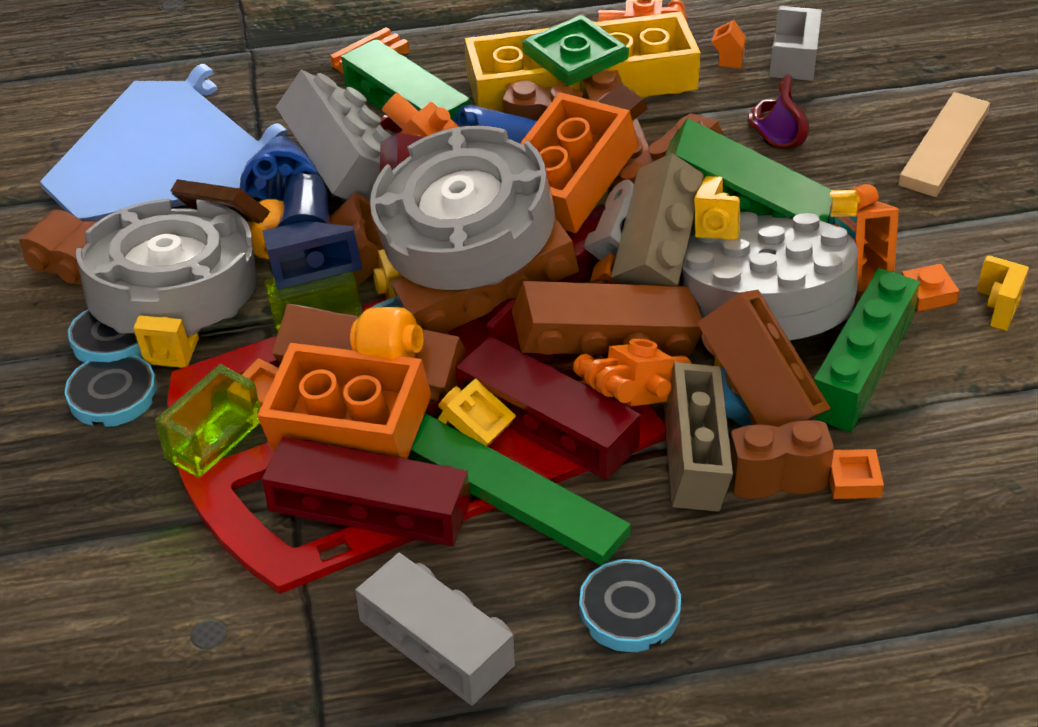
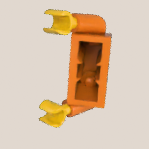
(870, 225)

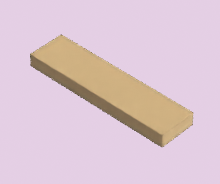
(944, 144)

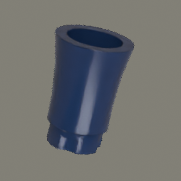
(305, 200)

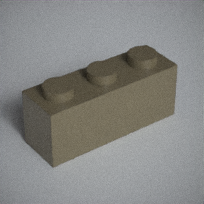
(657, 223)
(697, 438)

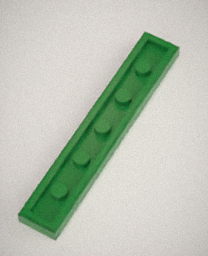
(523, 492)

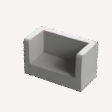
(795, 43)

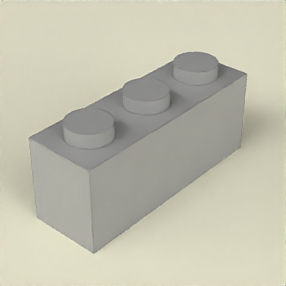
(436, 627)

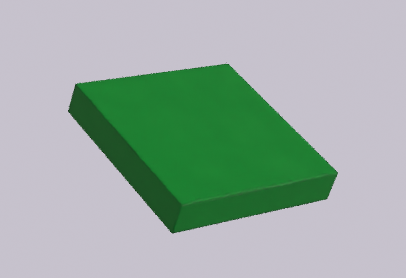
(575, 50)

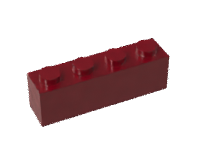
(555, 407)
(367, 490)

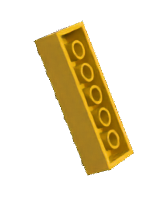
(659, 61)

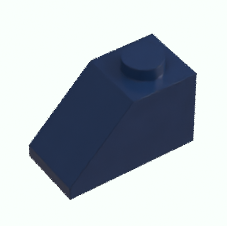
(310, 252)

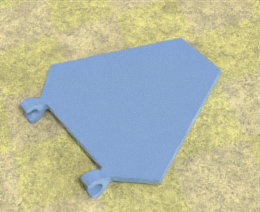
(148, 143)

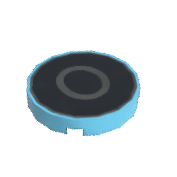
(99, 342)
(111, 391)
(630, 605)

